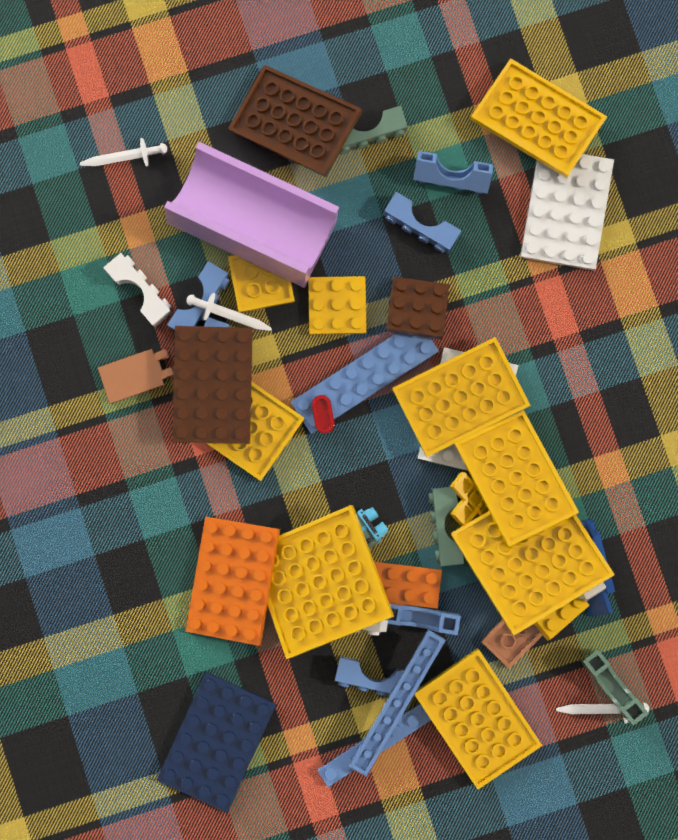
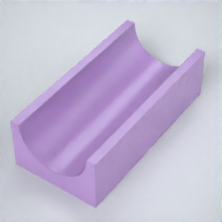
(252, 215)

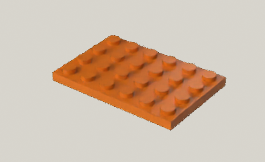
(232, 580)

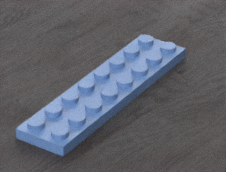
(366, 375)

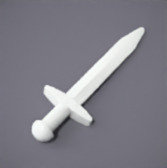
(126, 155)
(211, 307)
(594, 709)

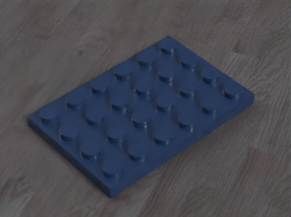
(216, 742)

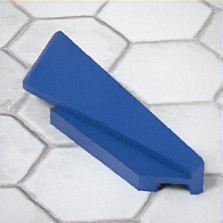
(600, 603)

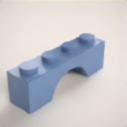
(474, 178)
(441, 236)
(213, 281)
(425, 618)
(350, 672)

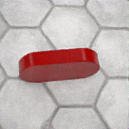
(323, 414)

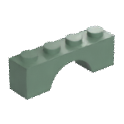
(391, 124)
(443, 501)
(614, 688)

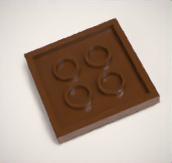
(417, 308)

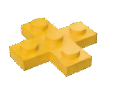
(471, 500)

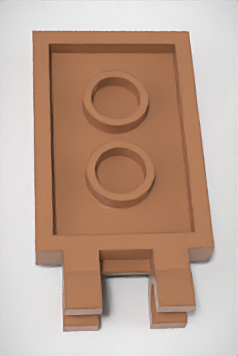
(134, 375)
(509, 647)

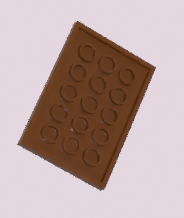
(295, 120)
(212, 384)

